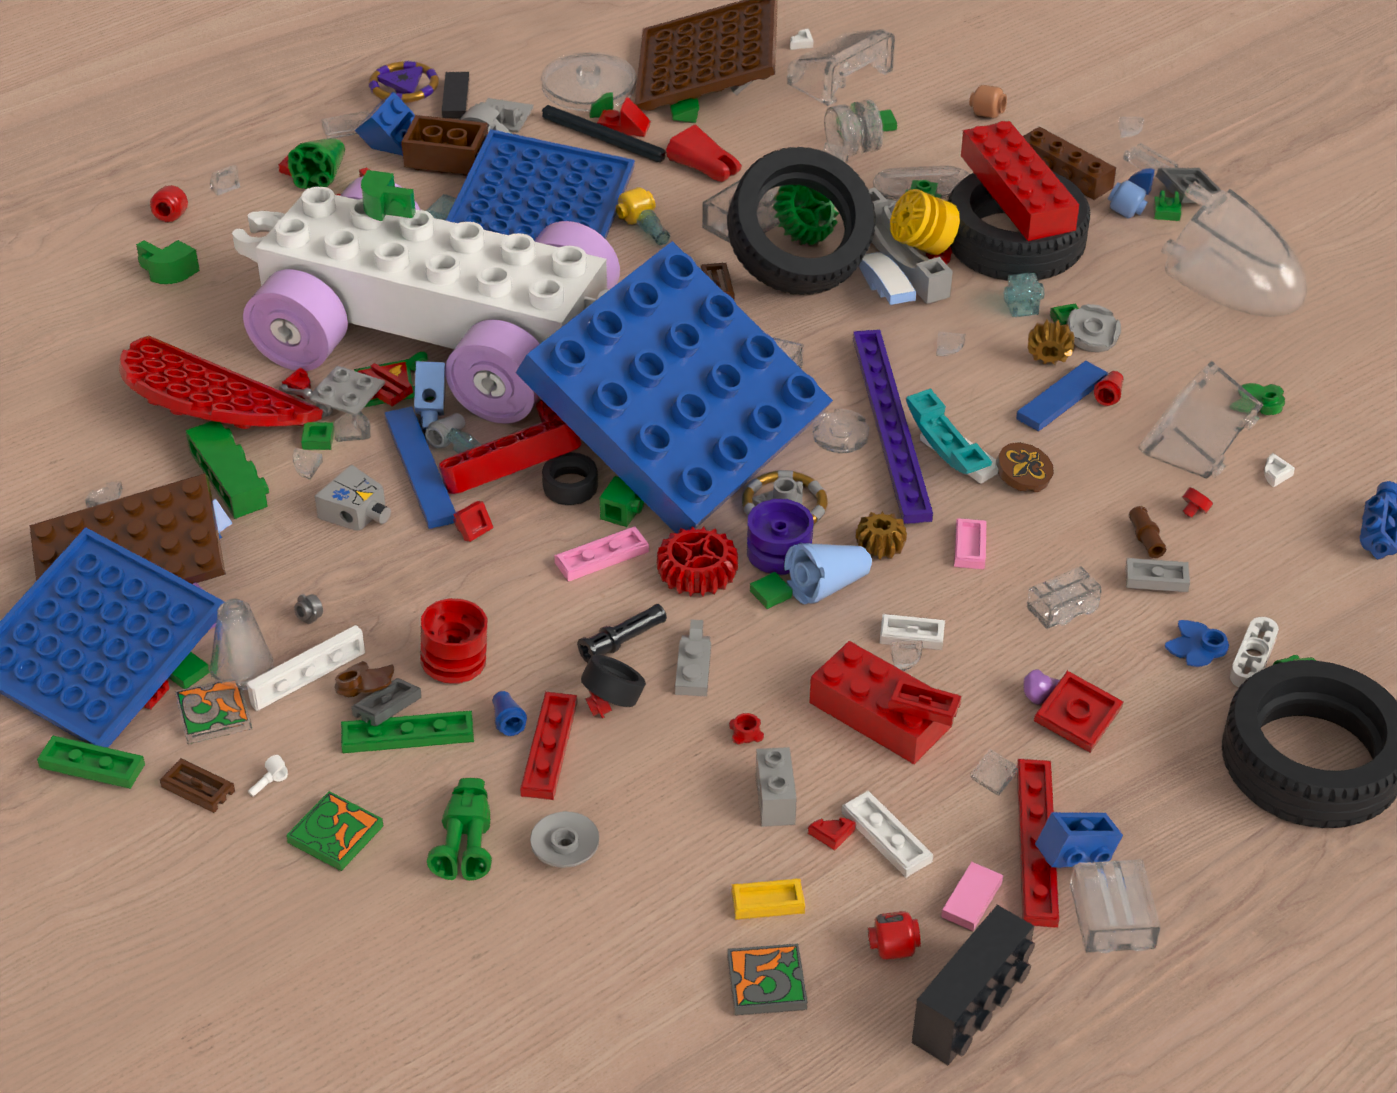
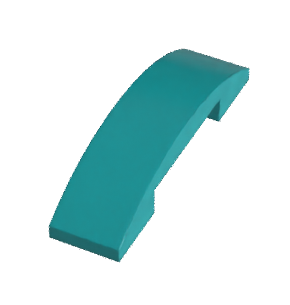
(943, 436)

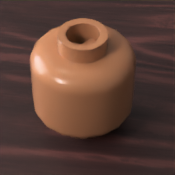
(988, 101)

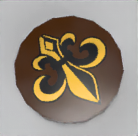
(1024, 467)

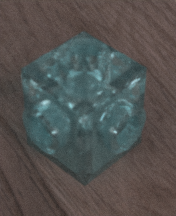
(1023, 294)

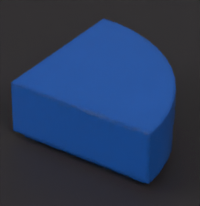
(1143, 179)

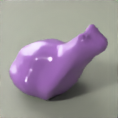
(1038, 686)

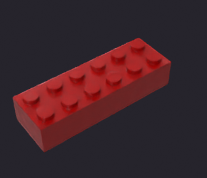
(1019, 180)

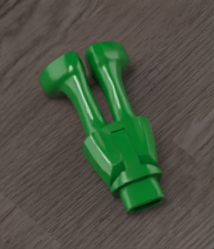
(464, 814)

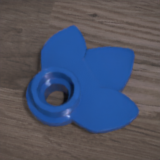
(1198, 643)

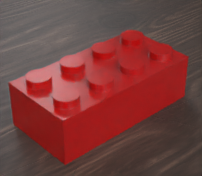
(857, 691)

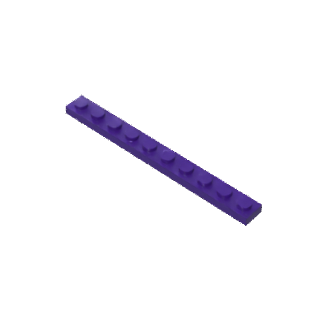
(892, 428)

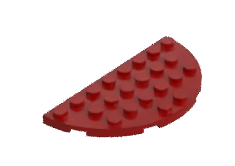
(207, 390)

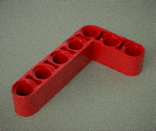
(510, 453)

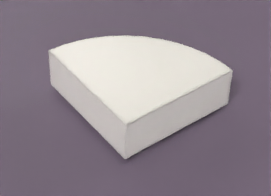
(802, 40)
(1277, 470)

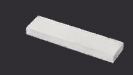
(305, 668)

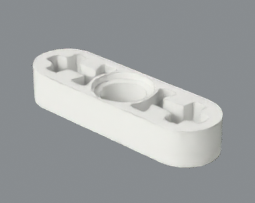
(1252, 641)

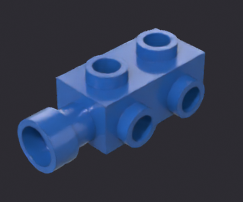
(1380, 521)

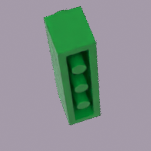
(227, 468)

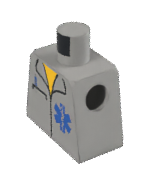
(352, 500)

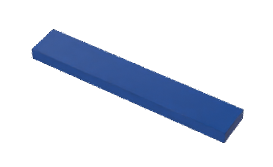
(420, 467)

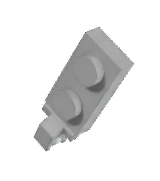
(693, 662)

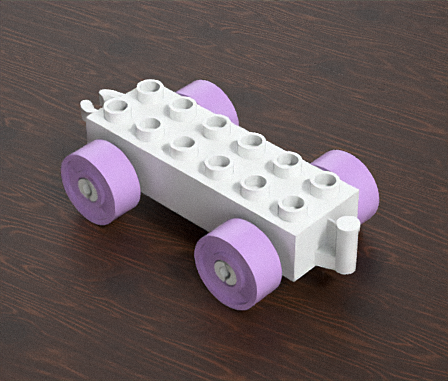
(423, 281)

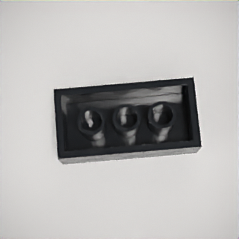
(973, 985)

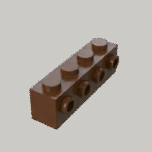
(1083, 169)

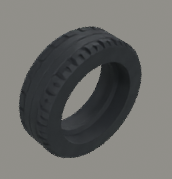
(830, 178)
(1006, 252)
(1302, 792)

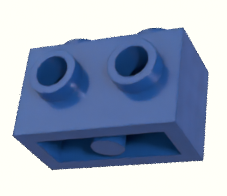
(1078, 838)

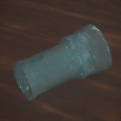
(651, 224)

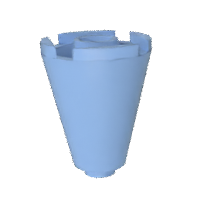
(824, 569)

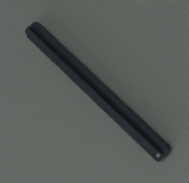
(604, 133)

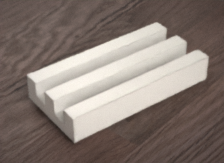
(917, 629)

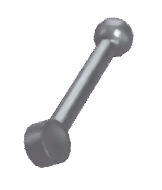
(307, 393)

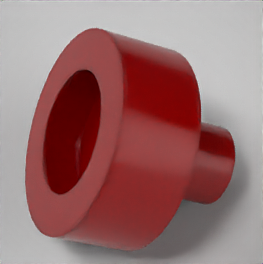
(1196, 501)

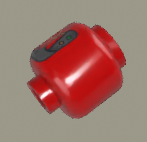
(894, 935)

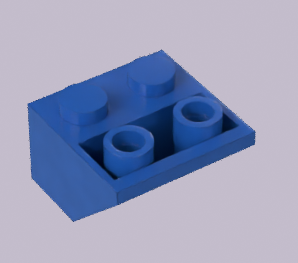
(386, 125)

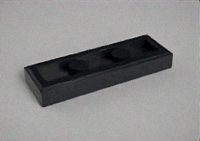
(455, 94)

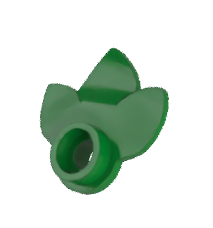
(1270, 396)

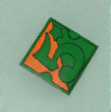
(335, 830)

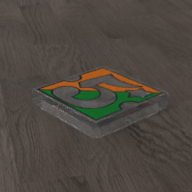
(212, 711)

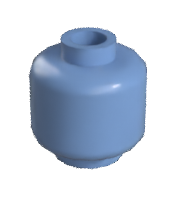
(1127, 199)

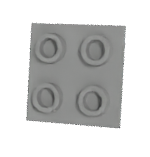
(511, 113)
(345, 391)

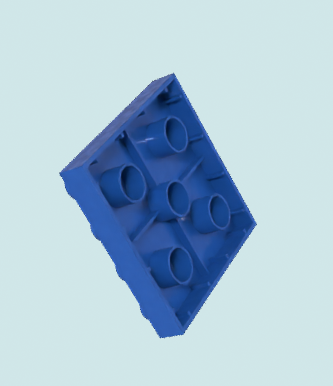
(674, 388)

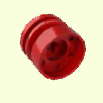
(453, 640)

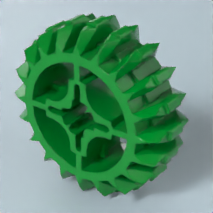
(804, 214)

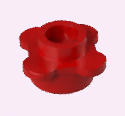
(746, 728)

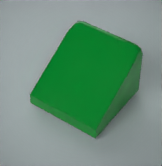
(685, 110)

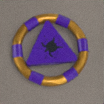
(404, 78)

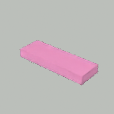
(601, 553)

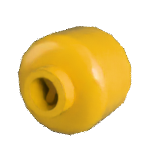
(633, 203)

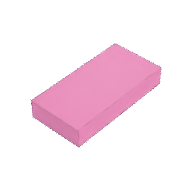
(970, 544)
(972, 896)

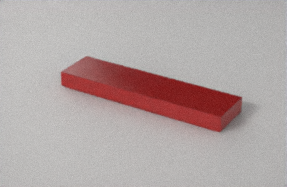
(549, 746)

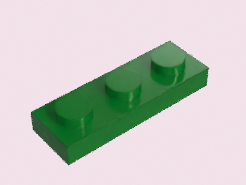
(91, 762)

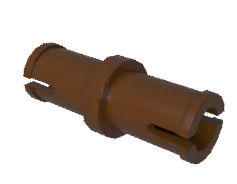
(1147, 532)

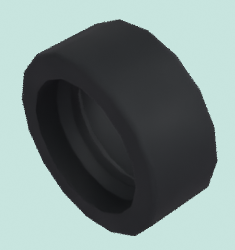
(570, 492)
(613, 681)

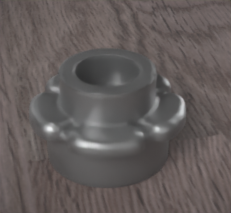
(308, 608)

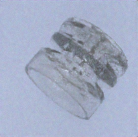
(855, 126)

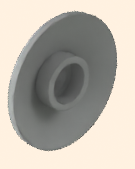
(564, 839)

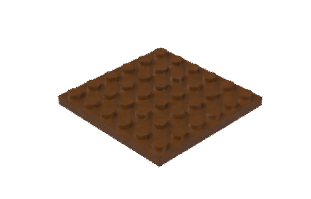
(706, 52)

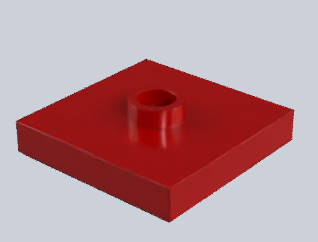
(1078, 711)

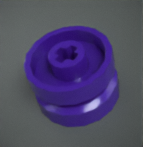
(773, 530)

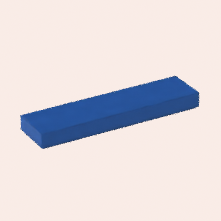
(1061, 396)

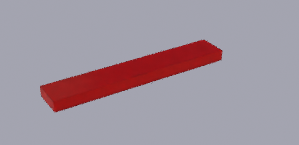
(1038, 878)

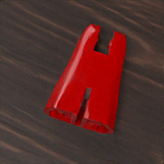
(702, 153)

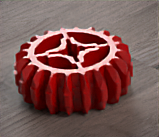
(697, 561)

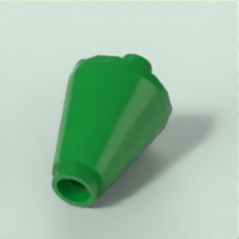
(315, 162)

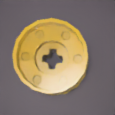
(924, 222)

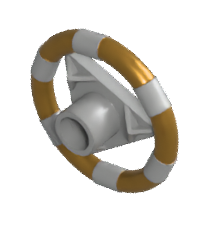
(786, 486)

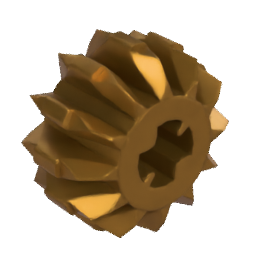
(1051, 342)
(881, 534)

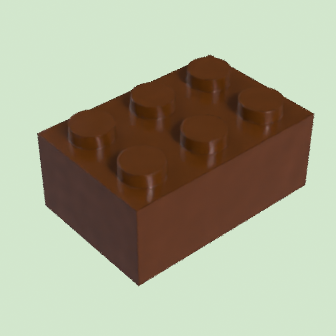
(443, 144)

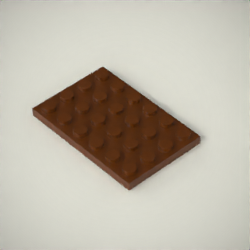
(163, 525)

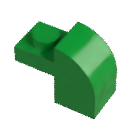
(383, 198)
(169, 264)

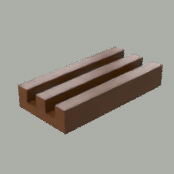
(725, 273)
(193, 789)

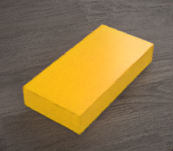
(767, 899)

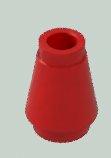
(1109, 388)

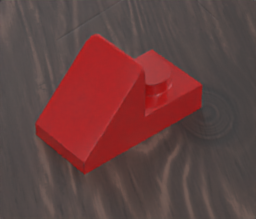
(628, 121)

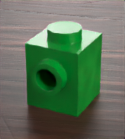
(619, 503)

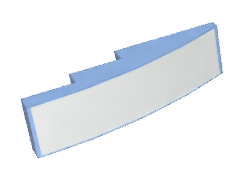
(887, 278)

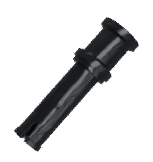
(610, 638)

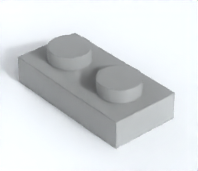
(1157, 575)

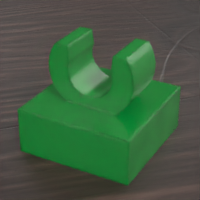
(1167, 207)

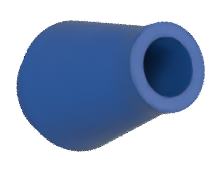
(509, 716)

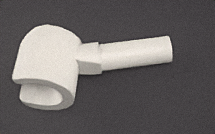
(276, 771)

